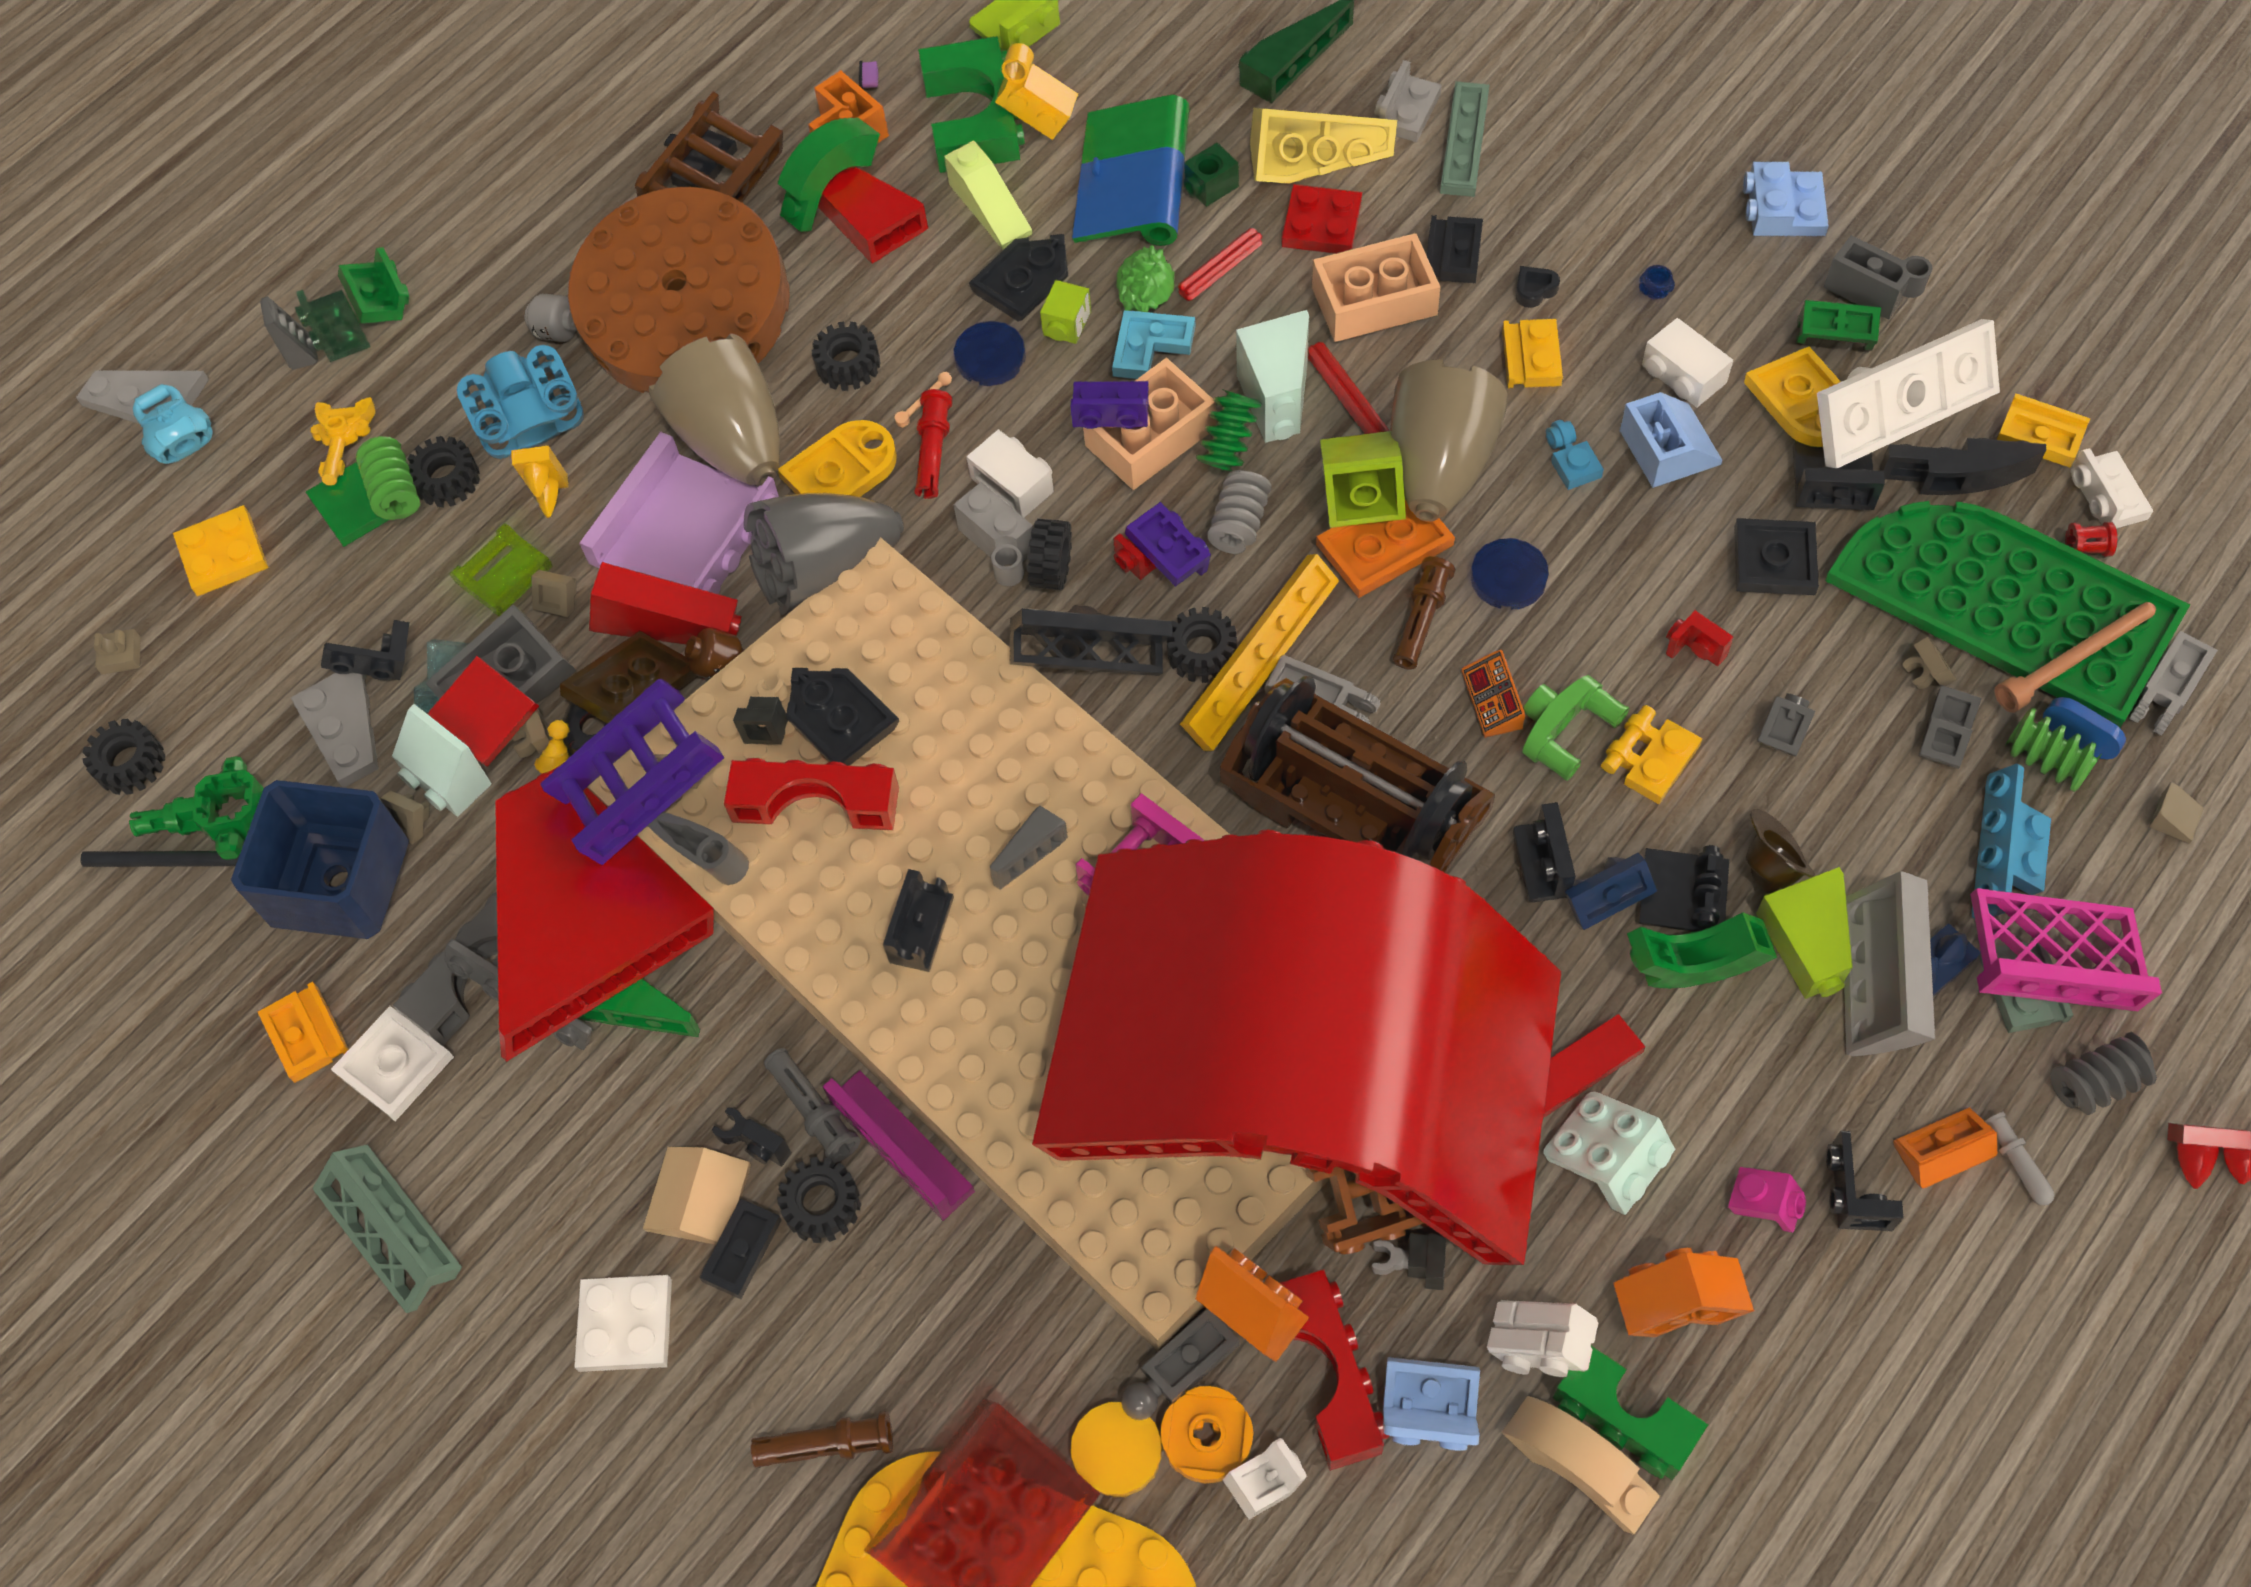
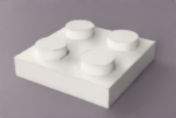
(392, 1063)
(623, 1323)

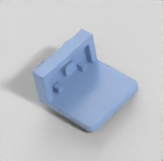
(1431, 1403)

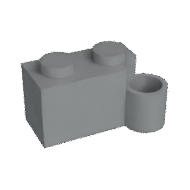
(996, 531)

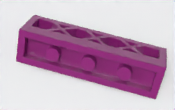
(900, 1144)

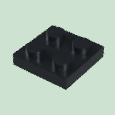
(1776, 556)

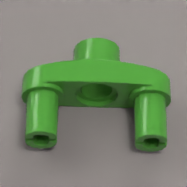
(1555, 711)

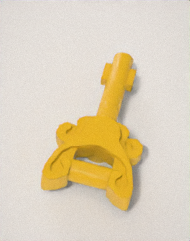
(339, 429)

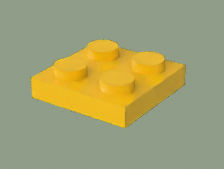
(220, 550)

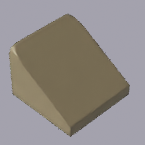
(2177, 814)

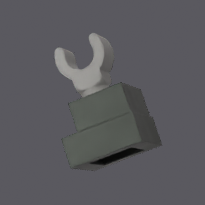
(1422, 1260)

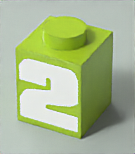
(1065, 312)

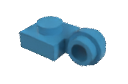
(1573, 463)

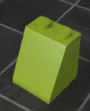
(1363, 479)

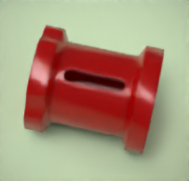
(2105, 537)

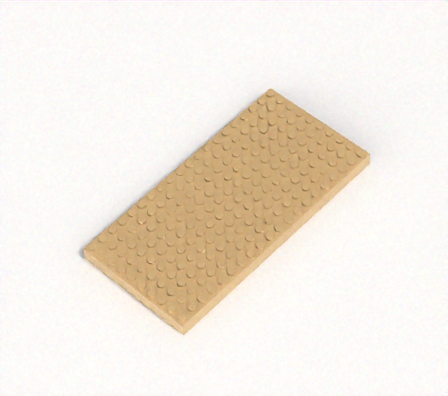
(980, 1029)

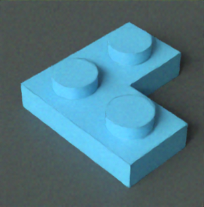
(1149, 332)

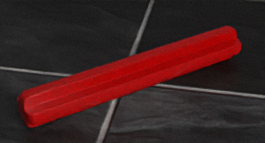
(1345, 389)

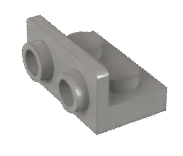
(1408, 102)

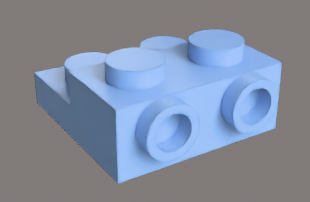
(1785, 201)

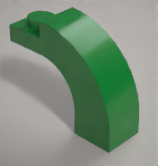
(817, 160)
(1703, 955)

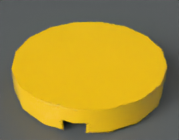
(1116, 1451)

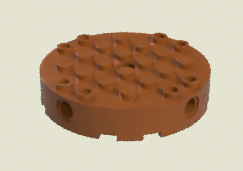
(673, 273)

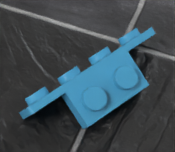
(2011, 838)

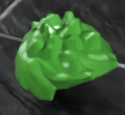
(1145, 280)

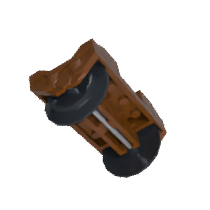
(1313, 769)

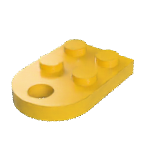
(1790, 392)
(841, 462)

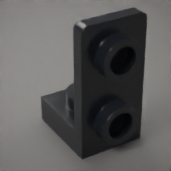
(380, 664)
(1868, 1211)

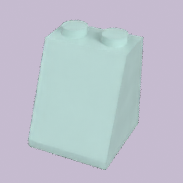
(1274, 370)

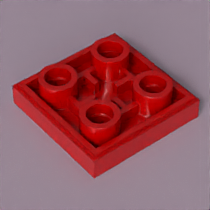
(483, 710)

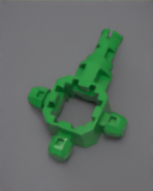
(199, 812)

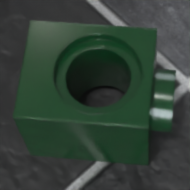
(1211, 174)

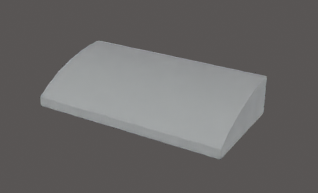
(1892, 969)

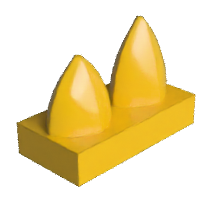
(542, 474)

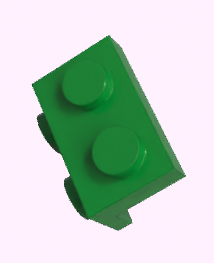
(375, 289)

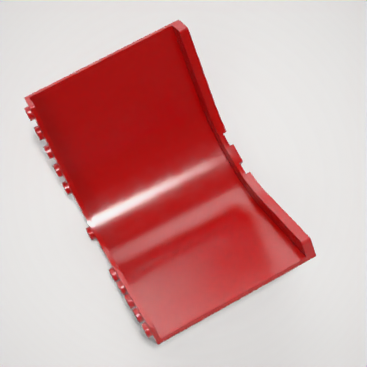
(1311, 1013)

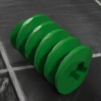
(1229, 430)

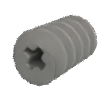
(1239, 511)

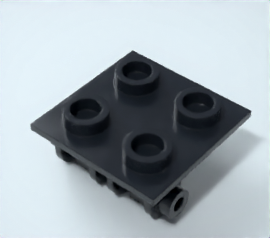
(1688, 887)

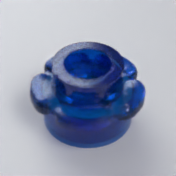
(1656, 282)

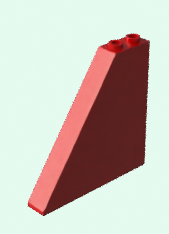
(575, 926)

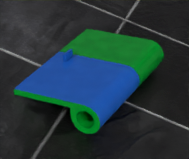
(1133, 170)

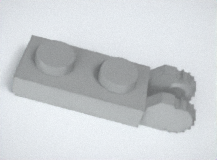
(2174, 679)
(1328, 686)

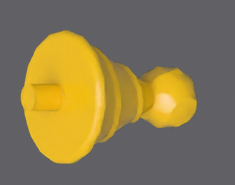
(556, 751)

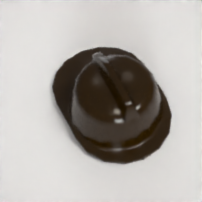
(1774, 854)

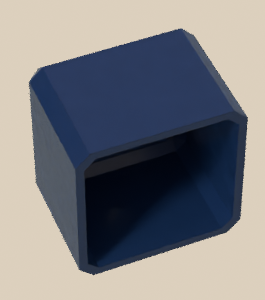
(307, 837)

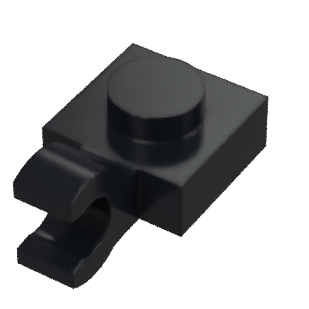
(760, 1142)

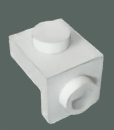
(1265, 1479)

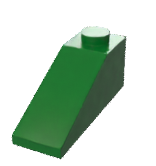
(646, 1009)

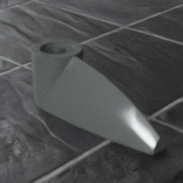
(702, 847)

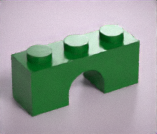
(1659, 1440)

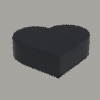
(1535, 285)

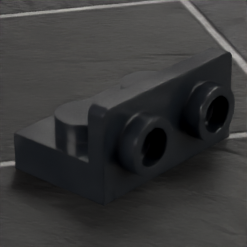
(1545, 855)

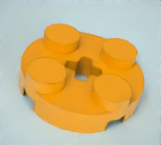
(1189, 1414)

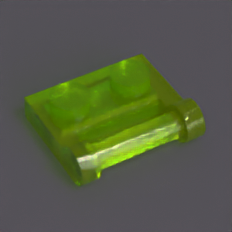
(506, 579)

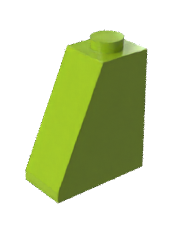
(1811, 932)

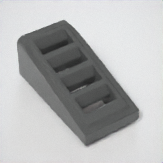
(288, 335)
(1030, 844)

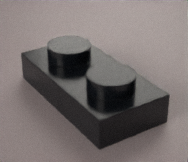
(740, 1248)

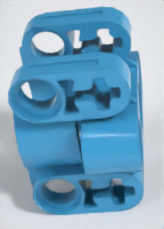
(520, 400)

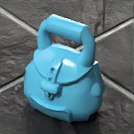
(171, 428)

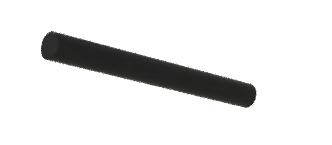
(153, 859)

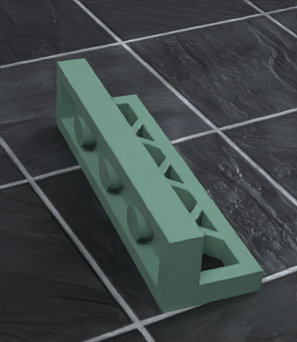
(386, 1216)

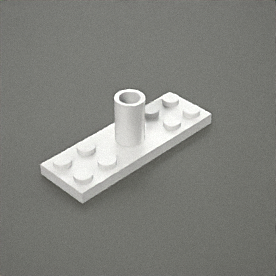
(1908, 393)

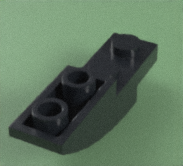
(1975, 468)

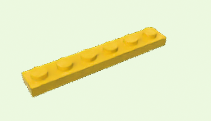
(1259, 652)

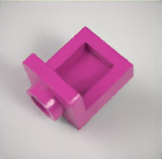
(1768, 1197)

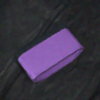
(868, 74)

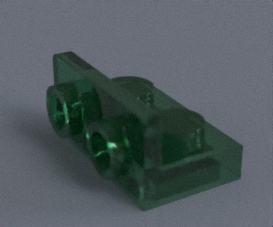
(332, 325)

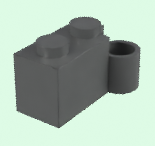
(1876, 277)

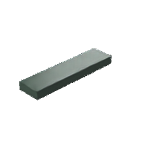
(1464, 139)

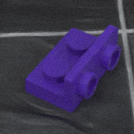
(1110, 404)
(1169, 544)

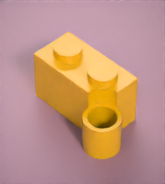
(1034, 93)

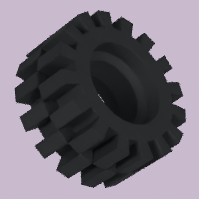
(843, 340)
(447, 487)
(1049, 554)
(1196, 626)
(110, 744)
(801, 1182)

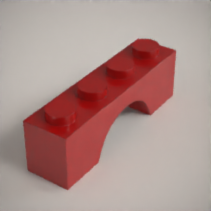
(763, 789)
(1347, 1425)

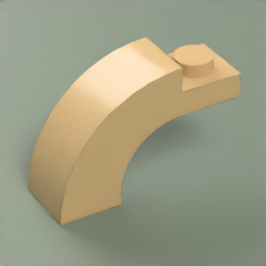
(1584, 1459)

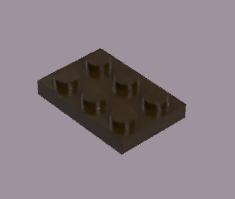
(624, 674)

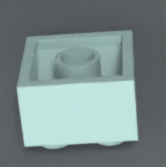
(438, 763)

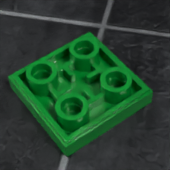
(346, 506)

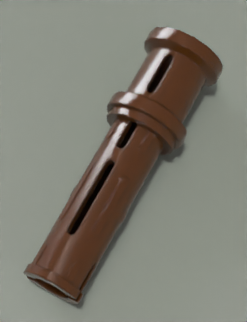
(1427, 597)
(842, 1439)

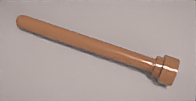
(2017, 692)

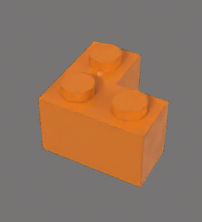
(843, 98)
(1682, 1292)

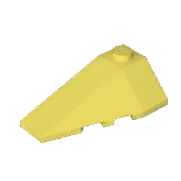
(1305, 144)

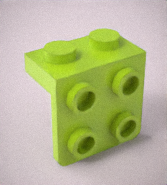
(1016, 21)

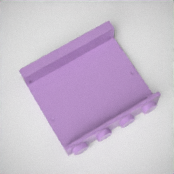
(675, 520)

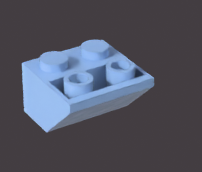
(1667, 439)

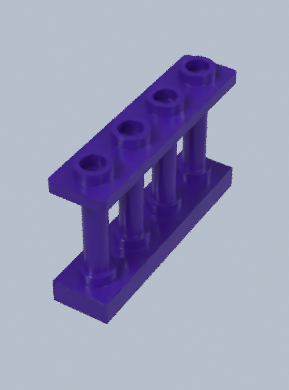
(648, 796)

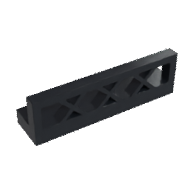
(1088, 627)

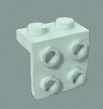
(1612, 1147)

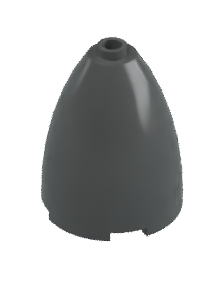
(811, 539)

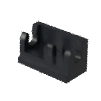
(917, 922)

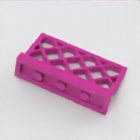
(2069, 983)

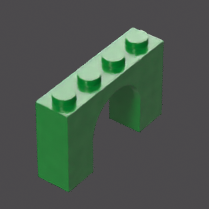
(976, 69)

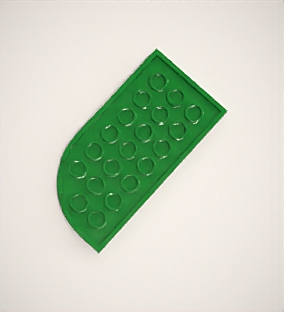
(2010, 598)

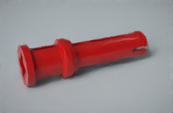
(933, 429)

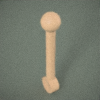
(902, 418)

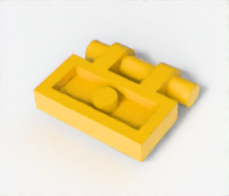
(1662, 760)

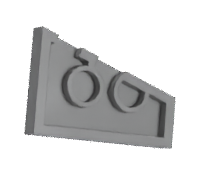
(116, 391)

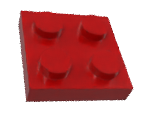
(1321, 219)

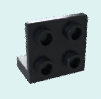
(1844, 487)

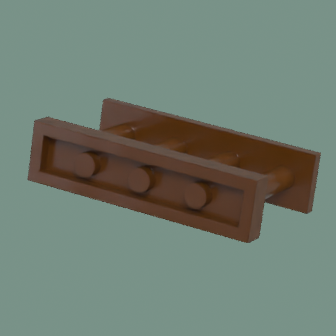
(745, 171)

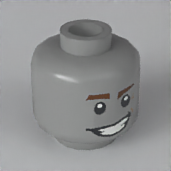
(550, 318)

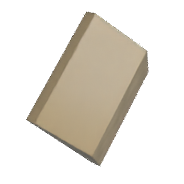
(696, 1193)

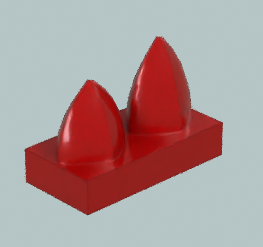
(2200, 1148)

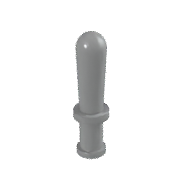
(2029, 1173)

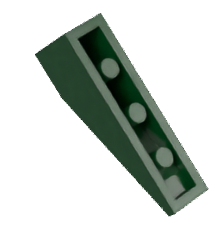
(1287, 53)

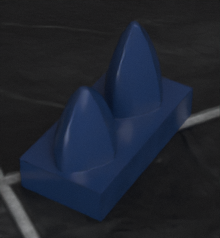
(1610, 891)
(1950, 956)

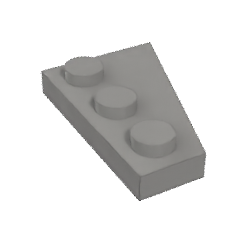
(340, 724)

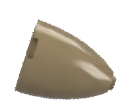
(721, 407)
(1445, 432)

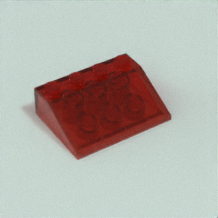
(984, 1509)

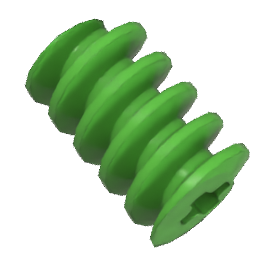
(387, 478)
(2053, 749)

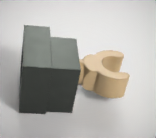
(764, 717)

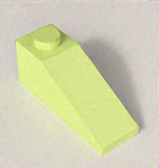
(985, 194)

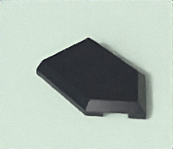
(1022, 275)
(838, 713)

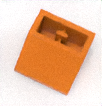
(1254, 1308)

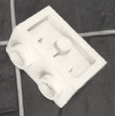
(2110, 488)

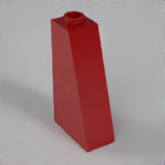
(872, 212)
(663, 609)

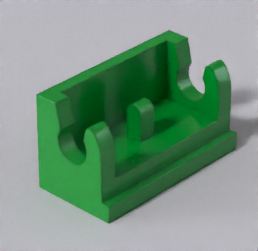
(1839, 322)

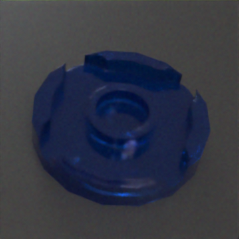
(989, 353)
(1509, 573)

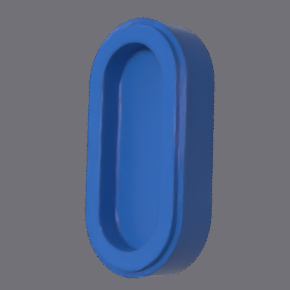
(2088, 724)

